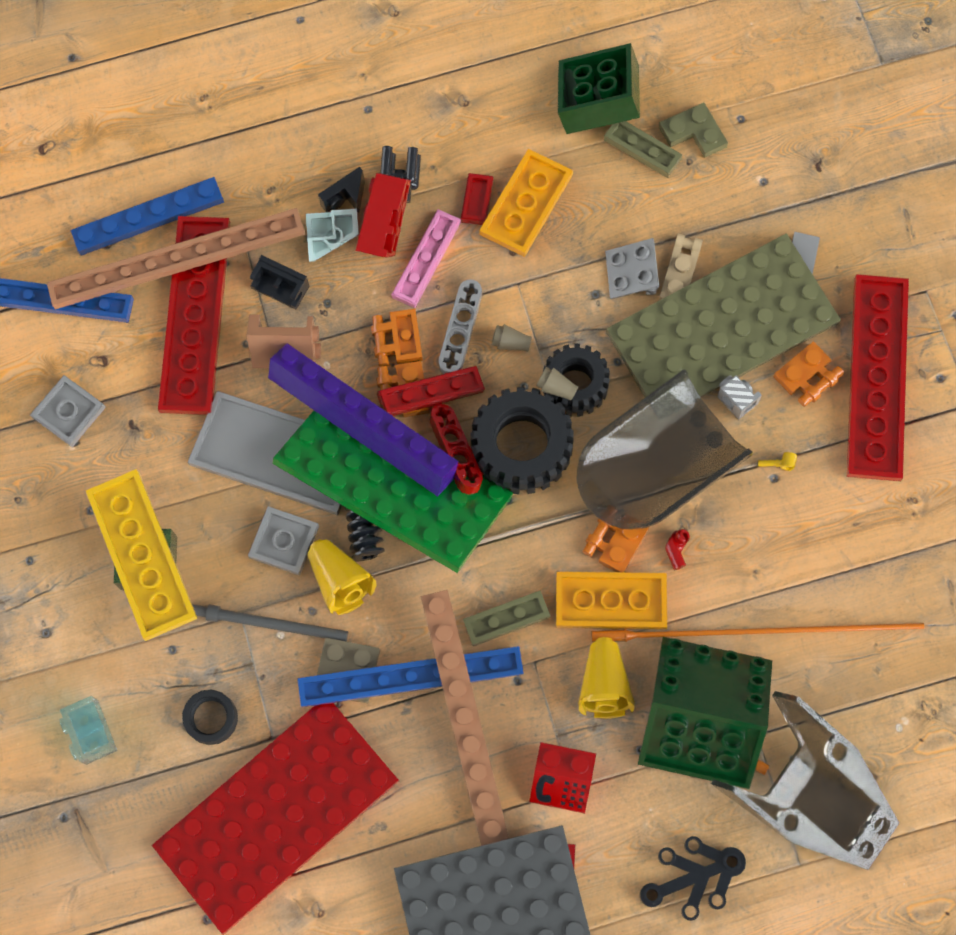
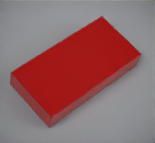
(477, 199)

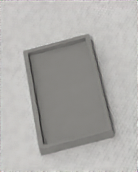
(241, 444)

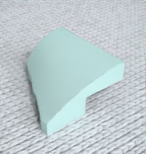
(329, 231)

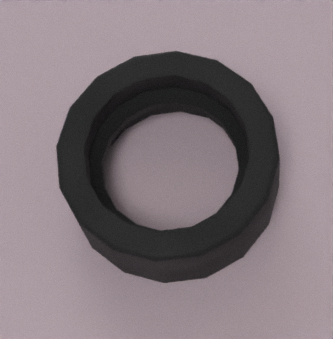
(198, 699)

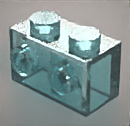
(87, 730)

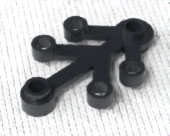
(697, 875)

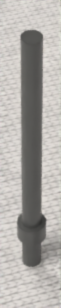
(215, 613)

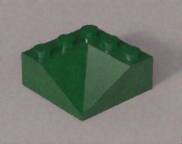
(598, 89)

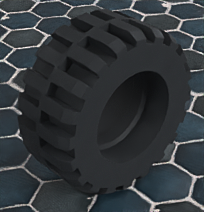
(522, 407)

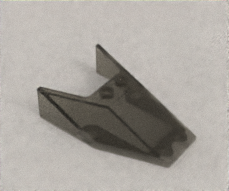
(823, 793)

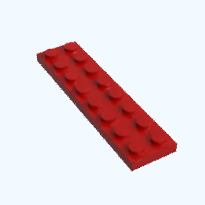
(193, 327)
(878, 378)

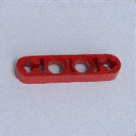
(455, 448)

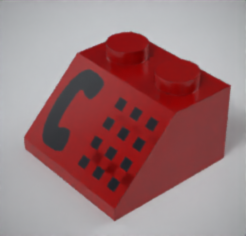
(562, 777)

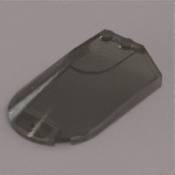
(656, 457)

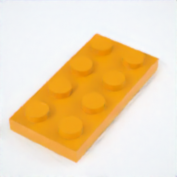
(526, 202)
(611, 600)

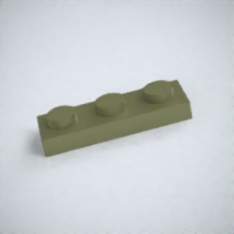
(643, 147)
(506, 618)

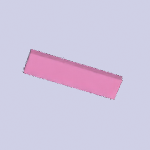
(426, 258)

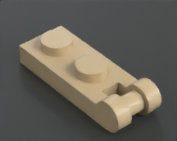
(681, 265)

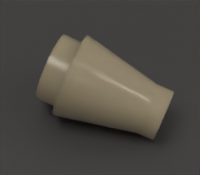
(510, 339)
(556, 384)

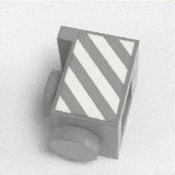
(738, 396)

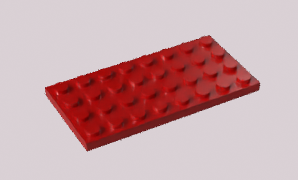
(274, 815)

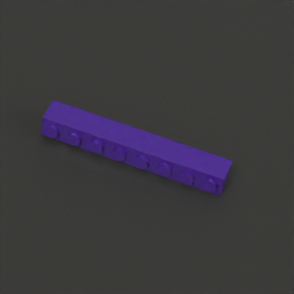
(362, 419)

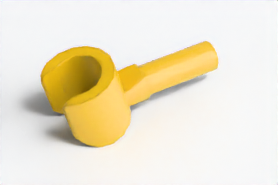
(787, 463)

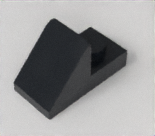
(347, 188)

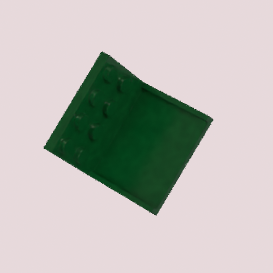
(707, 713)

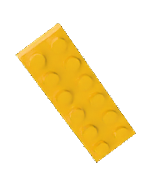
(141, 555)

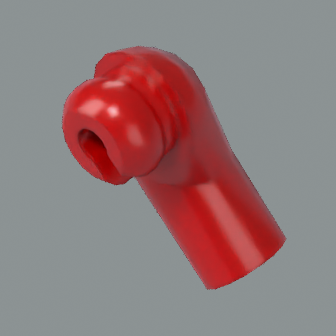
(675, 546)

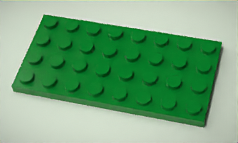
(368, 485)

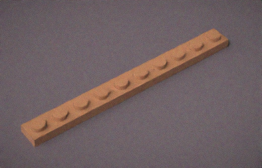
(175, 258)
(464, 717)

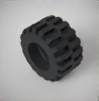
(589, 363)

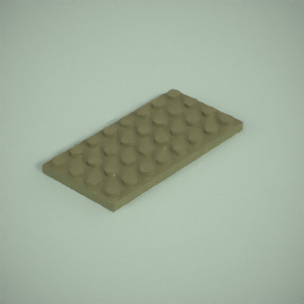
(726, 321)

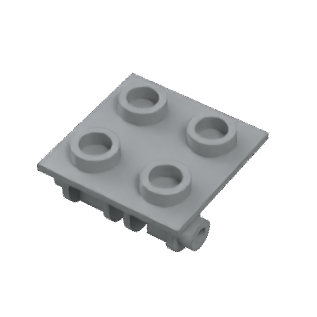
(632, 269)

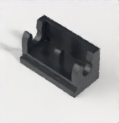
(279, 282)

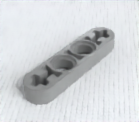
(458, 327)

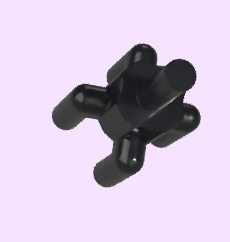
(412, 167)

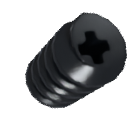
(363, 537)

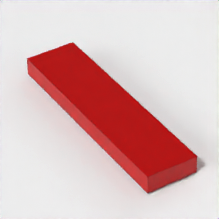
(431, 391)

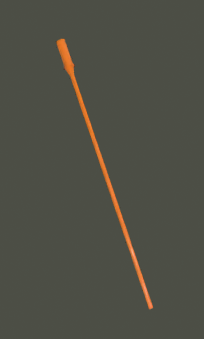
(625, 635)

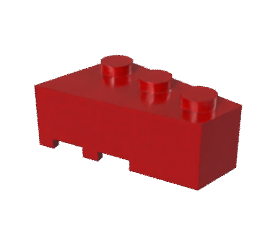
(383, 215)

